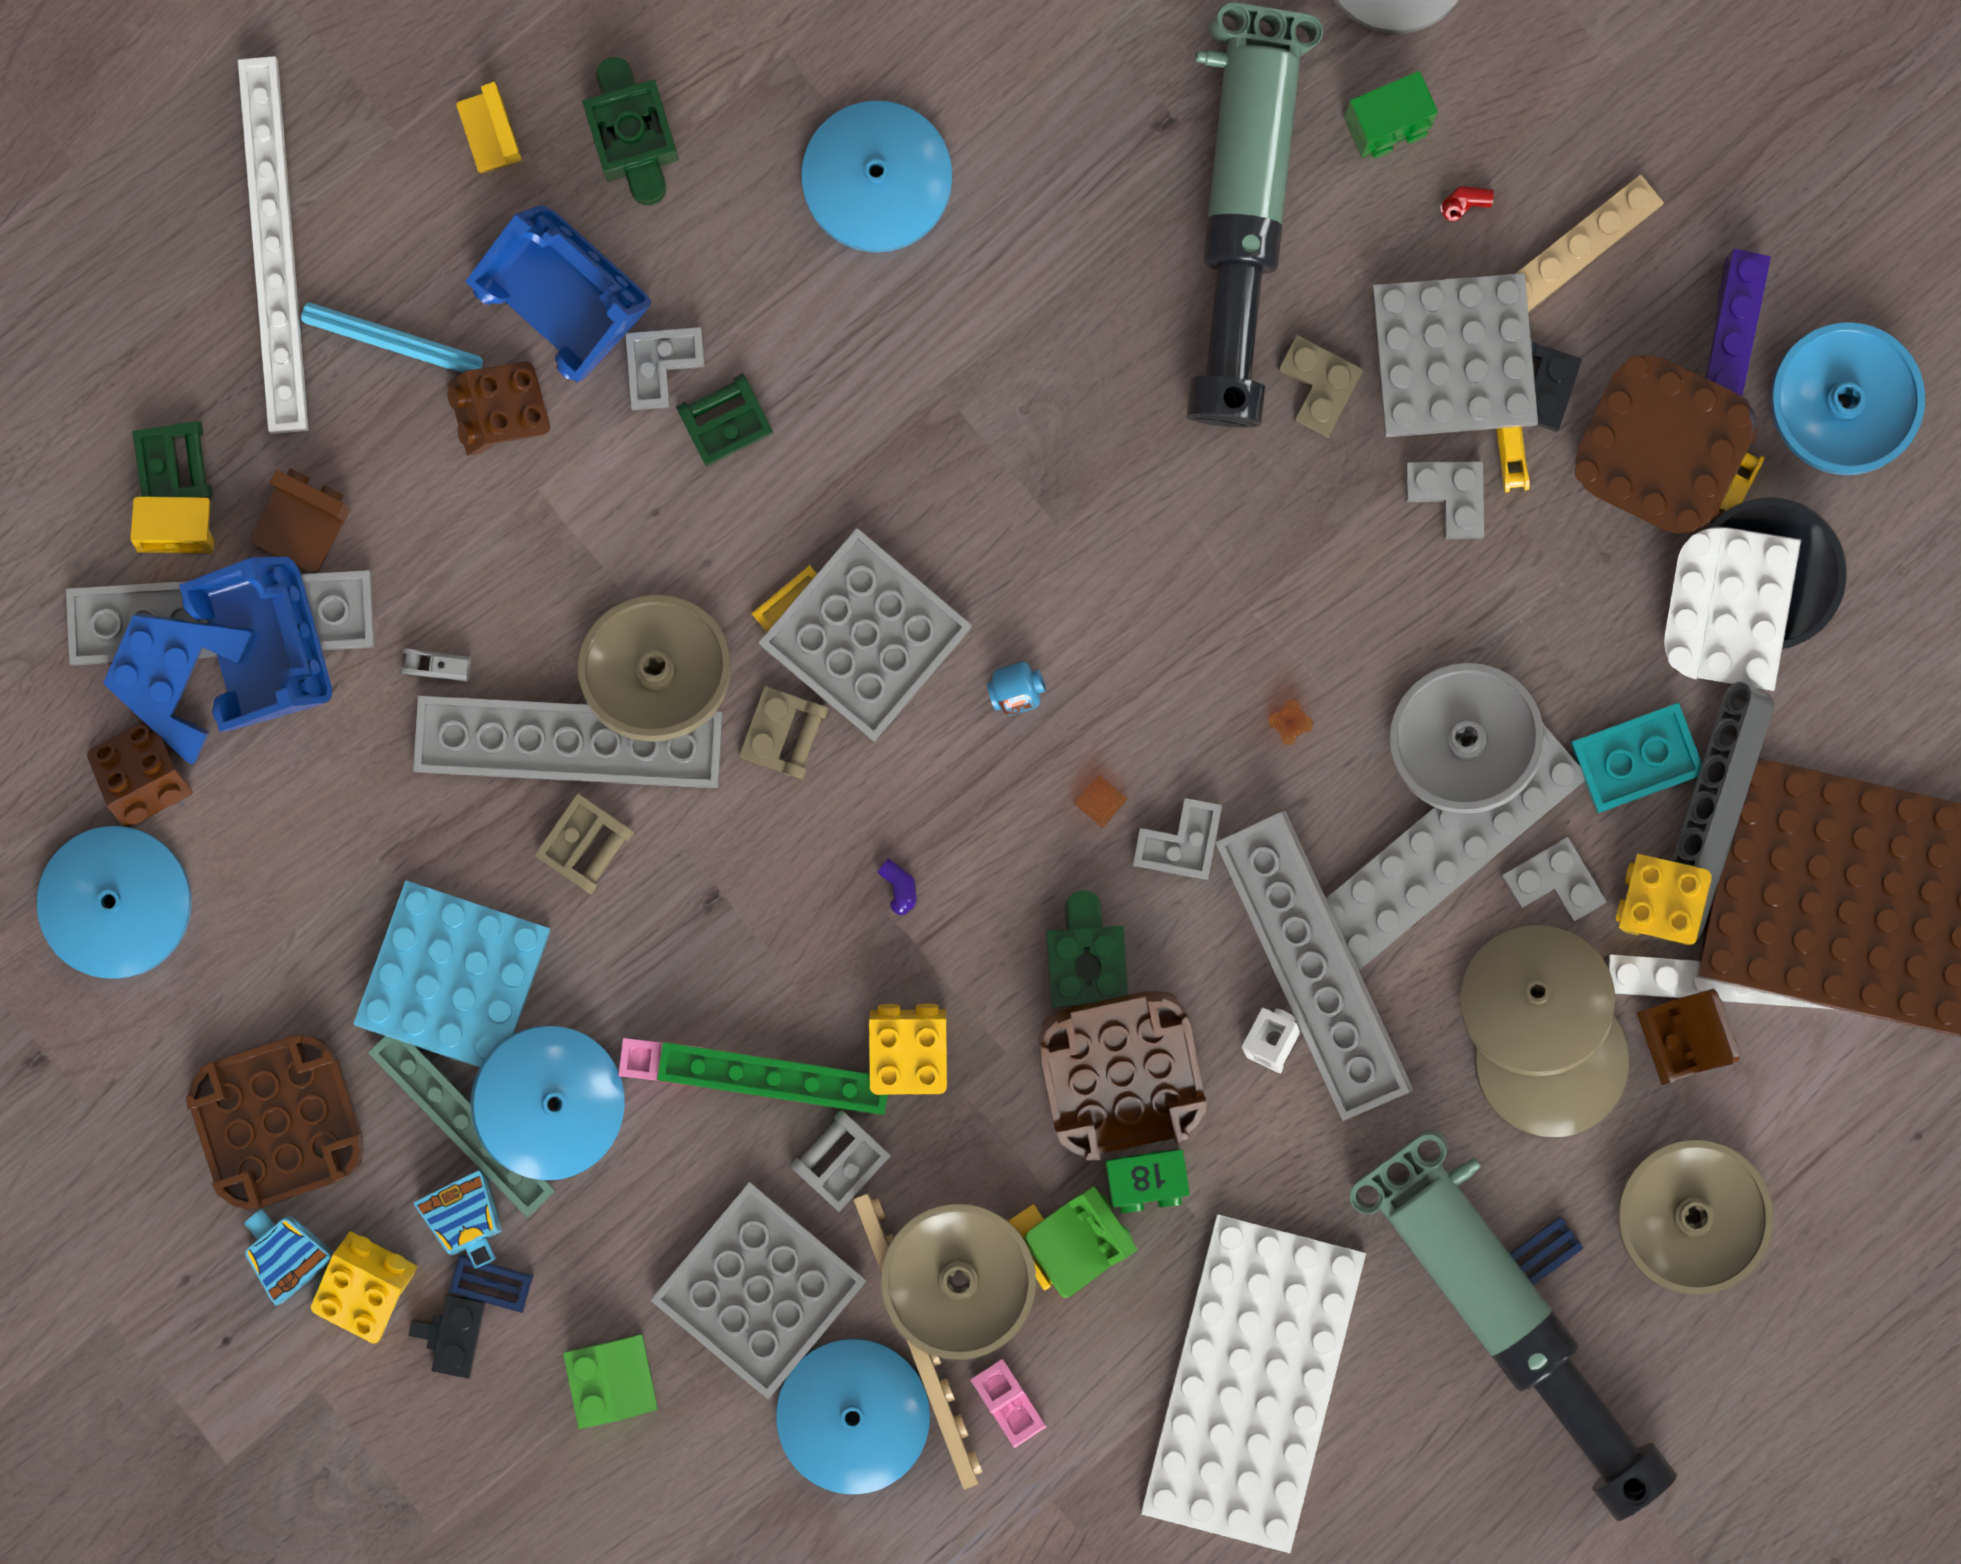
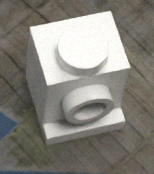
(1265, 1026)

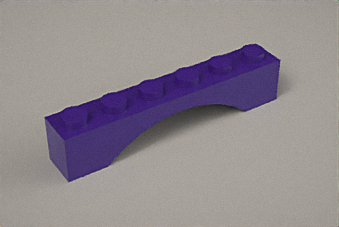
(1737, 317)

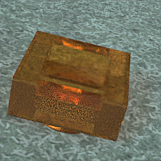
(1100, 801)

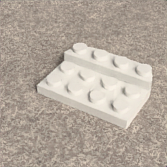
(1731, 606)

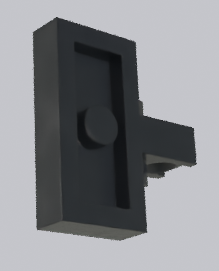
(452, 1335)

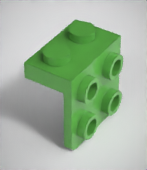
(1079, 1242)

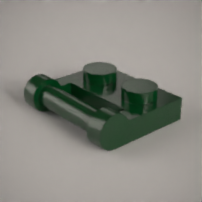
(729, 431)
(159, 464)

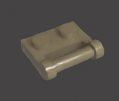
(771, 728)
(574, 835)

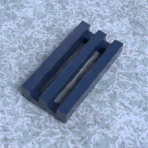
(1567, 1235)
(523, 1291)

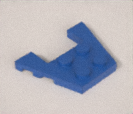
(156, 666)

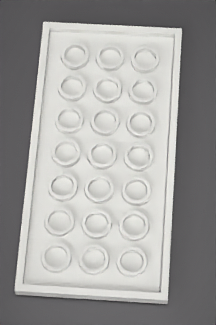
(1253, 1383)

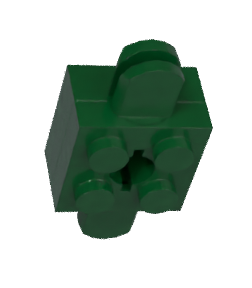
(631, 131)
(1085, 957)

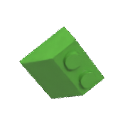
(610, 1381)

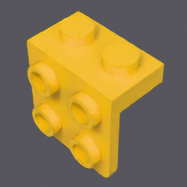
(1664, 899)
(908, 1050)
(362, 1287)

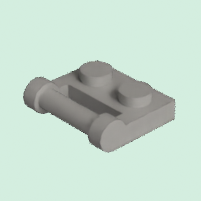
(849, 1170)

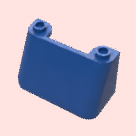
(560, 288)
(284, 658)

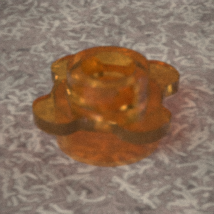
(1301, 722)

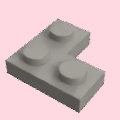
(652, 355)
(1458, 487)
(1188, 851)
(1558, 870)

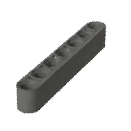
(1724, 783)

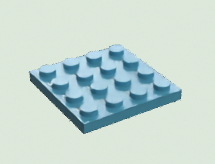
(451, 975)

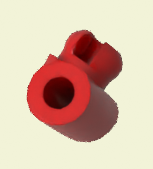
(1463, 199)

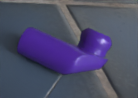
(903, 887)

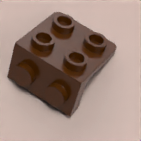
(497, 405)
(300, 521)
(137, 774)
(1688, 1036)

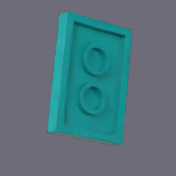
(1637, 758)

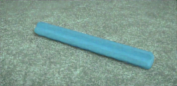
(390, 338)

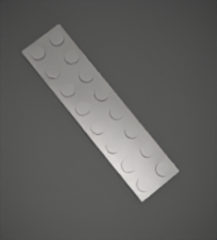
(100, 615)
(555, 744)
(1440, 856)
(1314, 966)

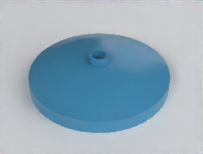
(883, 210)
(1876, 379)
(148, 911)
(513, 1097)
(861, 1379)

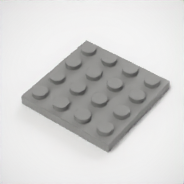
(1454, 355)
(865, 635)
(758, 1290)

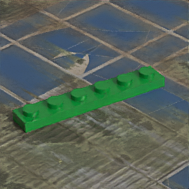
(769, 1078)

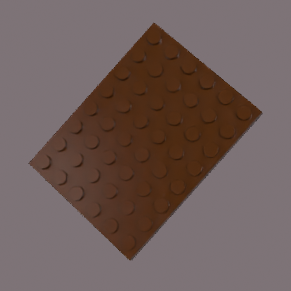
(1842, 898)

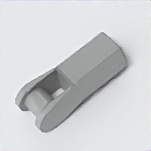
(441, 665)

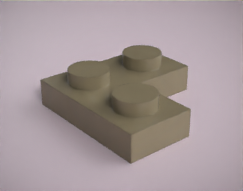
(1330, 380)

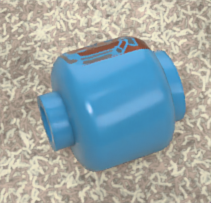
(1016, 688)

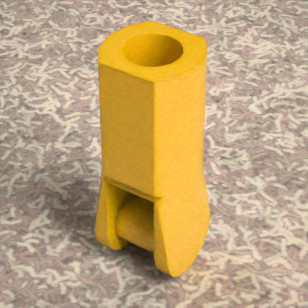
(1512, 451)
(1740, 484)

